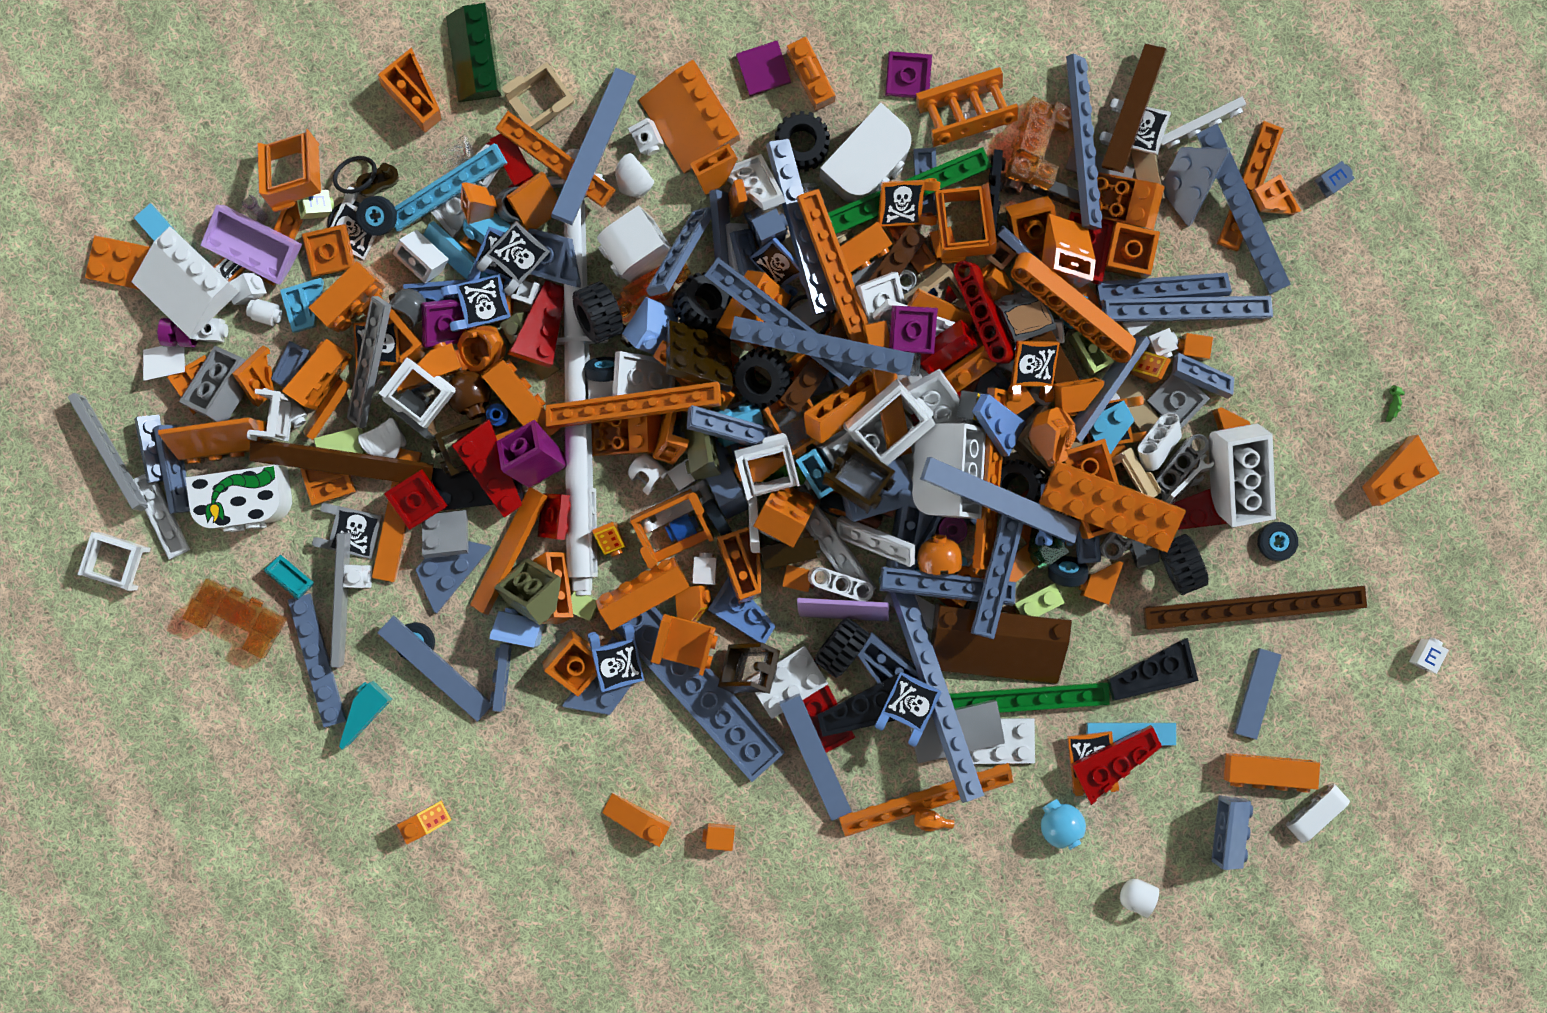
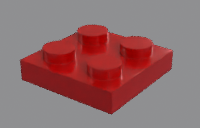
(415, 499)
(554, 517)

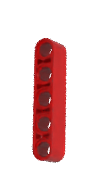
(975, 307)

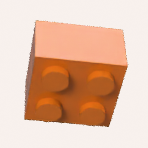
(1132, 250)

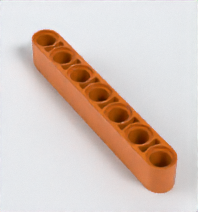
(1073, 307)

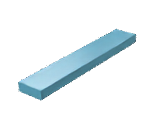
(448, 186)

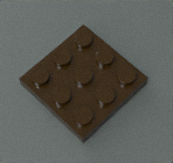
(698, 355)

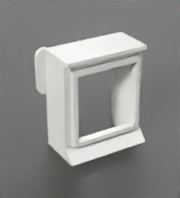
(399, 376)
(278, 417)
(769, 446)
(91, 554)

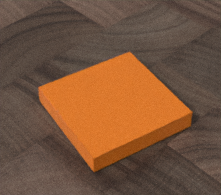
(533, 201)
(328, 250)

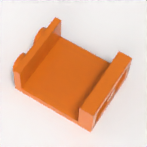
(669, 446)
(684, 642)

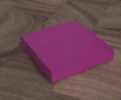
(763, 68)
(907, 74)
(437, 320)
(913, 329)

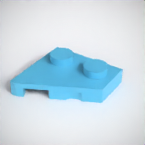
(297, 301)
(1112, 425)

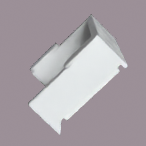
(877, 405)

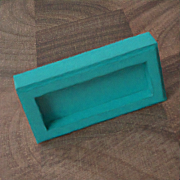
(288, 577)

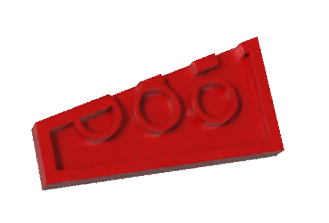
(540, 330)
(481, 456)
(1108, 765)

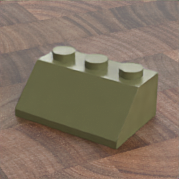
(701, 452)
(531, 591)

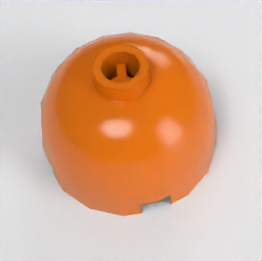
(939, 555)

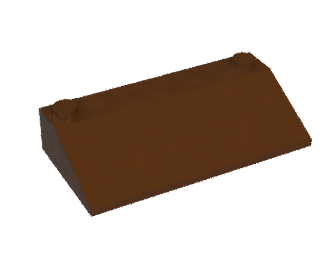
(1022, 646)

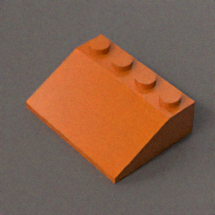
(688, 115)
(211, 439)

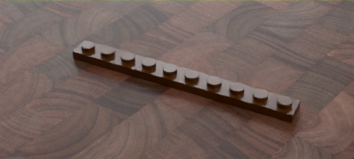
(813, 372)
(1255, 607)

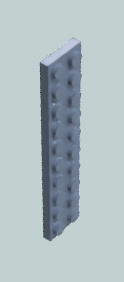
(711, 706)

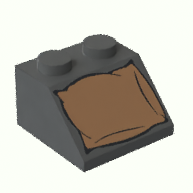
(1024, 315)
(418, 404)

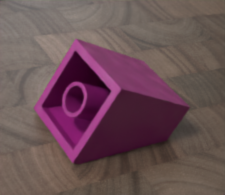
(530, 455)

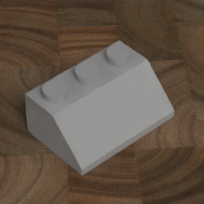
(214, 388)

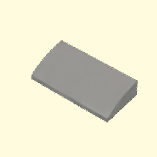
(979, 725)

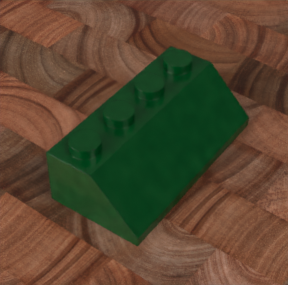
(473, 53)

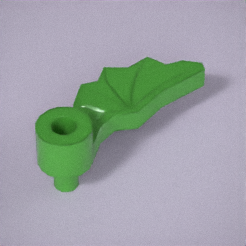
(1395, 405)

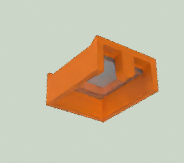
(786, 421)

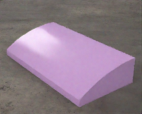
(250, 244)
(842, 609)

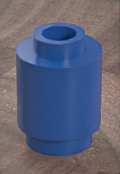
(504, 418)
(682, 527)

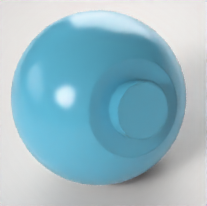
(1062, 825)

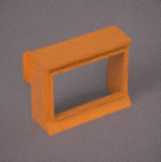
(284, 195)
(960, 250)
(409, 343)
(652, 558)

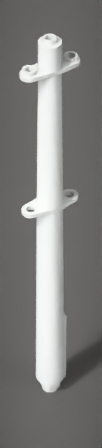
(582, 517)

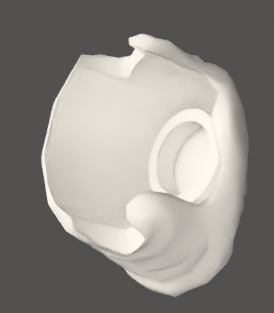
(632, 177)
(383, 440)

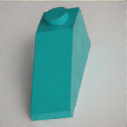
(364, 709)

